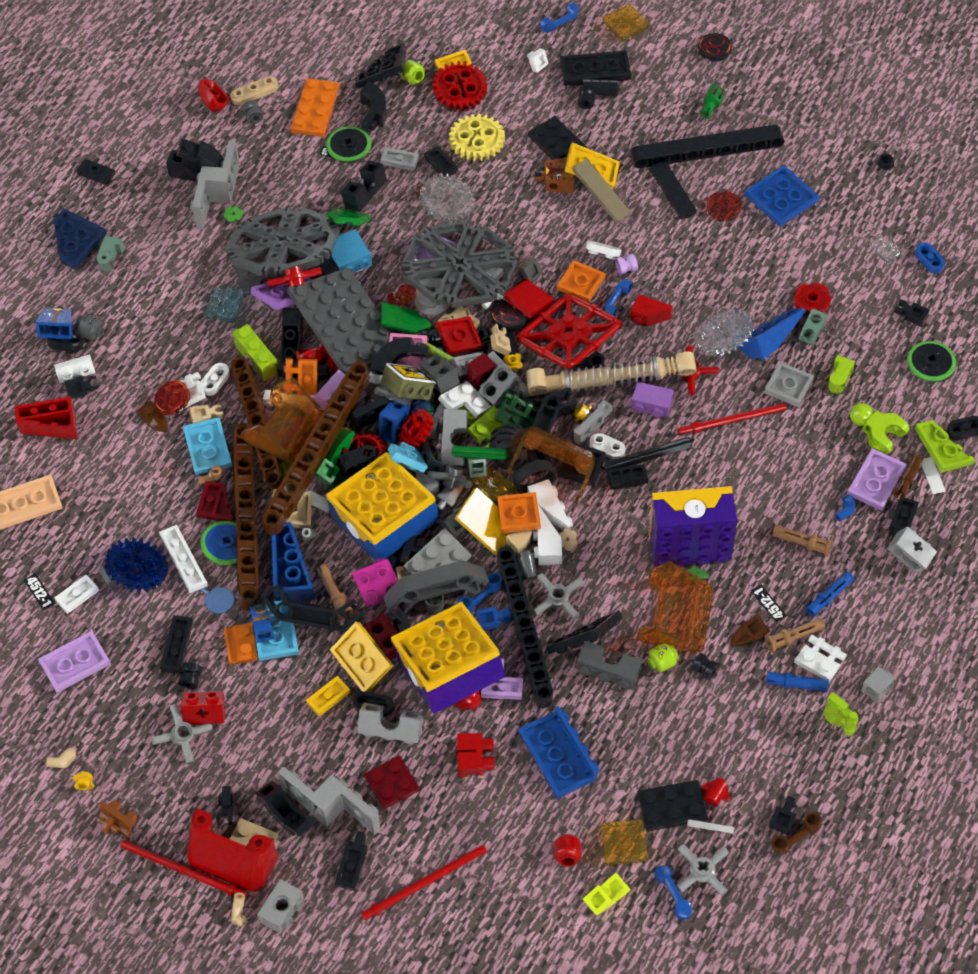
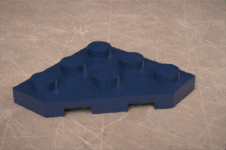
(76, 237)

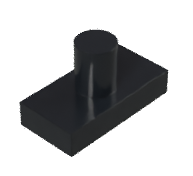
(410, 549)

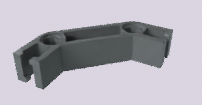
(435, 583)

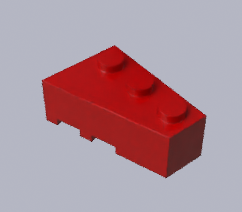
(48, 418)

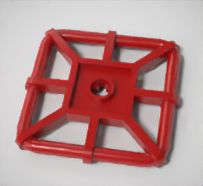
(559, 335)

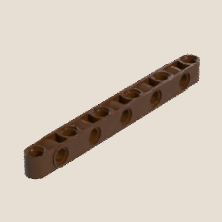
(315, 448)
(245, 519)

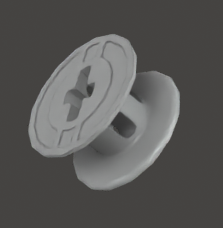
(425, 305)

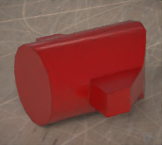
(715, 792)

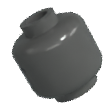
(89, 327)

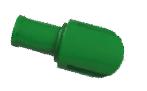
(711, 100)

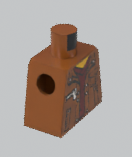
(555, 177)

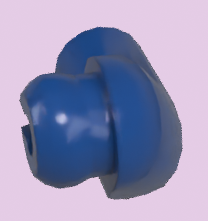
(847, 509)

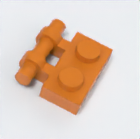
(306, 373)

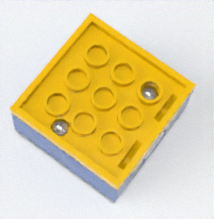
(382, 507)

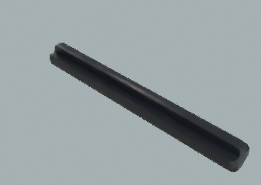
(648, 454)

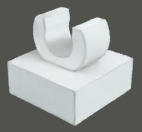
(537, 60)

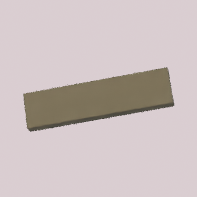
(601, 191)

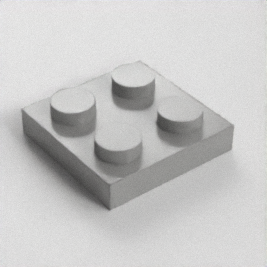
(789, 384)

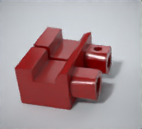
(470, 754)

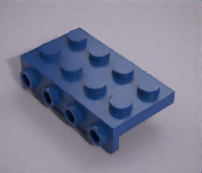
(559, 753)

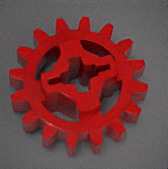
(416, 428)

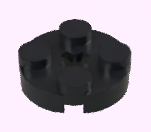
(399, 619)

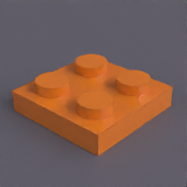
(581, 281)
(519, 512)

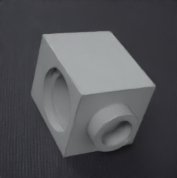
(878, 684)

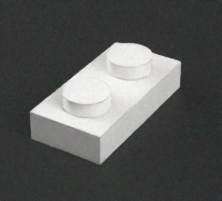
(76, 594)

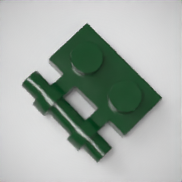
(510, 415)

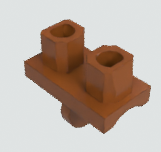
(114, 820)

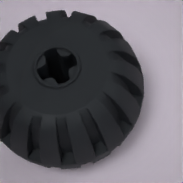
(509, 437)

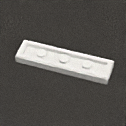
(183, 559)

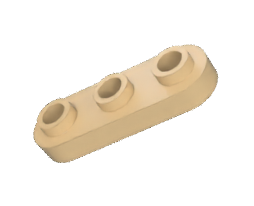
(254, 90)

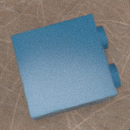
(351, 252)

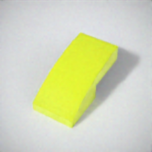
(607, 894)

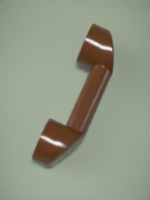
(813, 823)

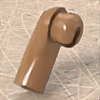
(213, 475)

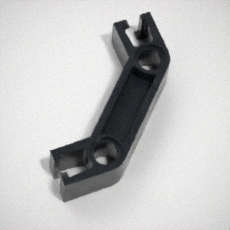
(547, 416)
(311, 614)

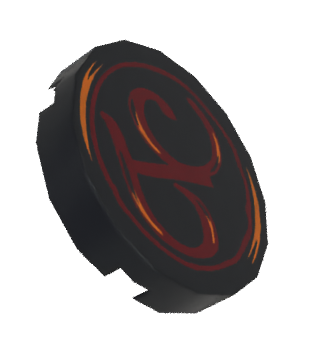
(714, 47)
(507, 316)

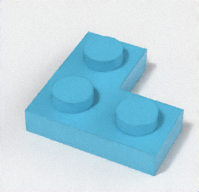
(407, 455)

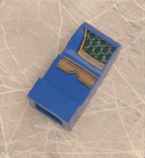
(261, 622)

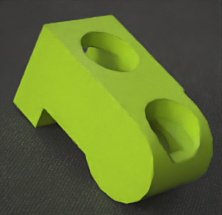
(842, 374)

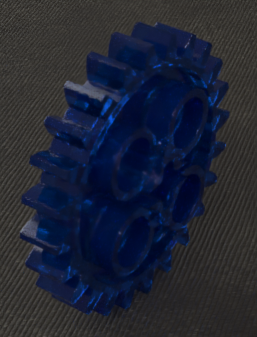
(136, 565)

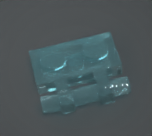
(229, 307)

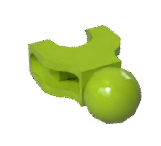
(877, 425)

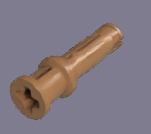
(811, 542)
(337, 598)
(786, 638)

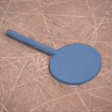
(218, 599)

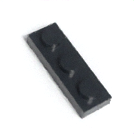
(176, 644)

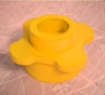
(513, 365)
(581, 412)
(83, 781)

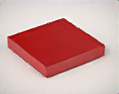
(528, 298)
(459, 335)

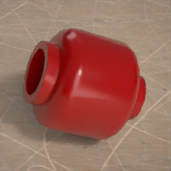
(567, 850)

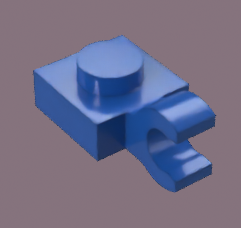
(490, 619)

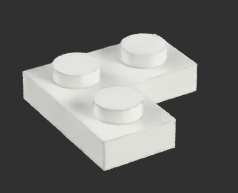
(465, 396)

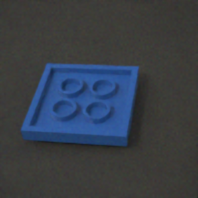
(782, 196)

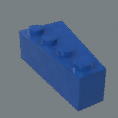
(289, 566)

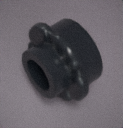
(885, 162)

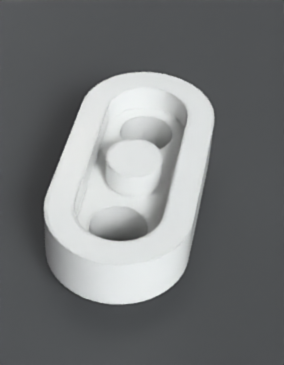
(596, 248)
(213, 380)
(607, 445)

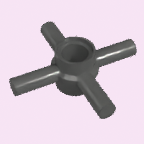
(451, 476)

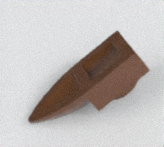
(153, 417)
(750, 631)

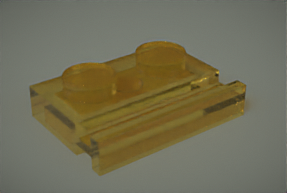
(493, 484)

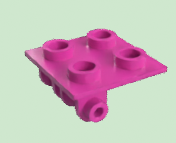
(375, 581)

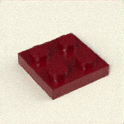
(391, 782)

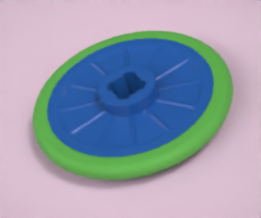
(213, 543)

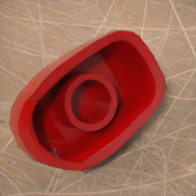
(212, 95)

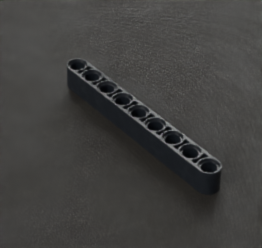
(707, 146)
(525, 634)

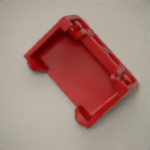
(229, 860)

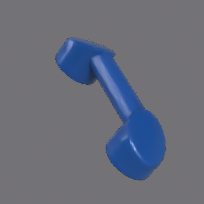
(548, 25)
(623, 287)
(494, 585)
(682, 907)

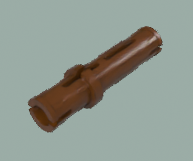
(906, 480)

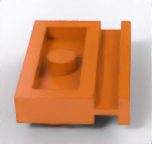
(241, 643)

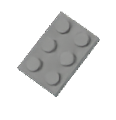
(438, 552)

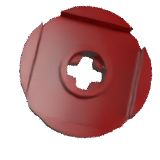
(812, 290)

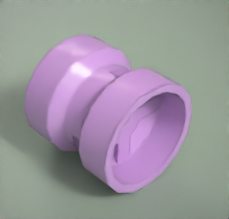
(626, 264)

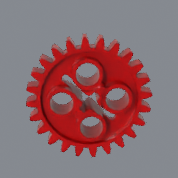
(444, 90)

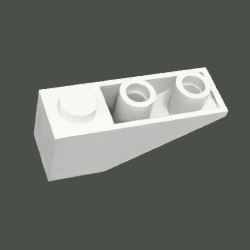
(550, 504)
(549, 542)

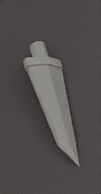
(449, 495)

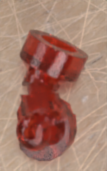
(404, 295)

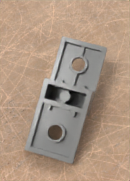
(215, 185)
(330, 800)

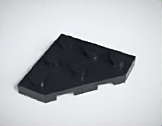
(390, 64)
(591, 632)

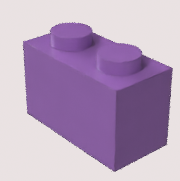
(652, 400)

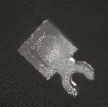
(885, 250)

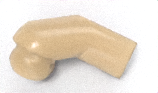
(63, 760)
(237, 909)

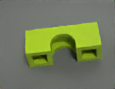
(250, 344)

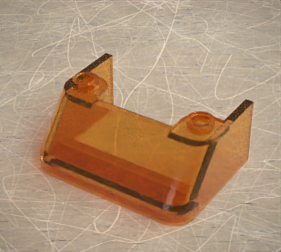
(558, 448)

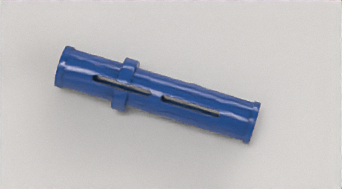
(829, 594)
(797, 681)

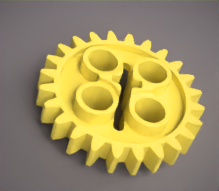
(476, 137)

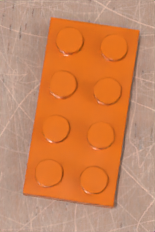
(315, 107)

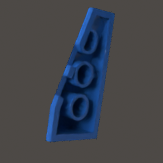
(771, 334)

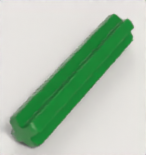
(479, 452)

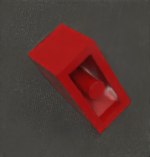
(650, 311)

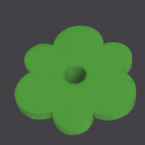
(233, 214)
(699, 572)

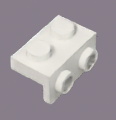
(74, 368)

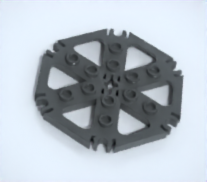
(281, 242)
(455, 273)

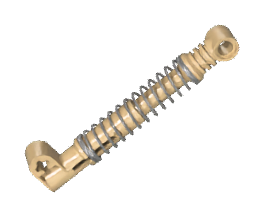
(540, 384)

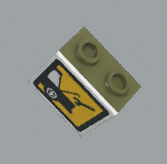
(407, 381)

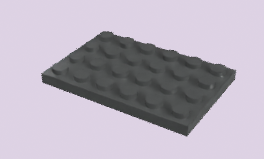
(342, 317)

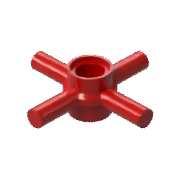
(294, 276)
(690, 379)

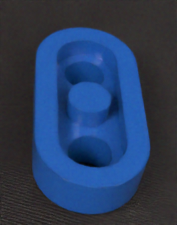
(931, 258)

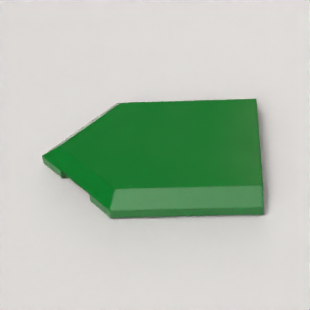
(344, 216)
(403, 319)

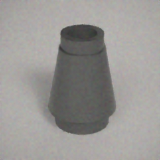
(526, 563)

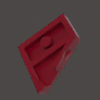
(214, 503)

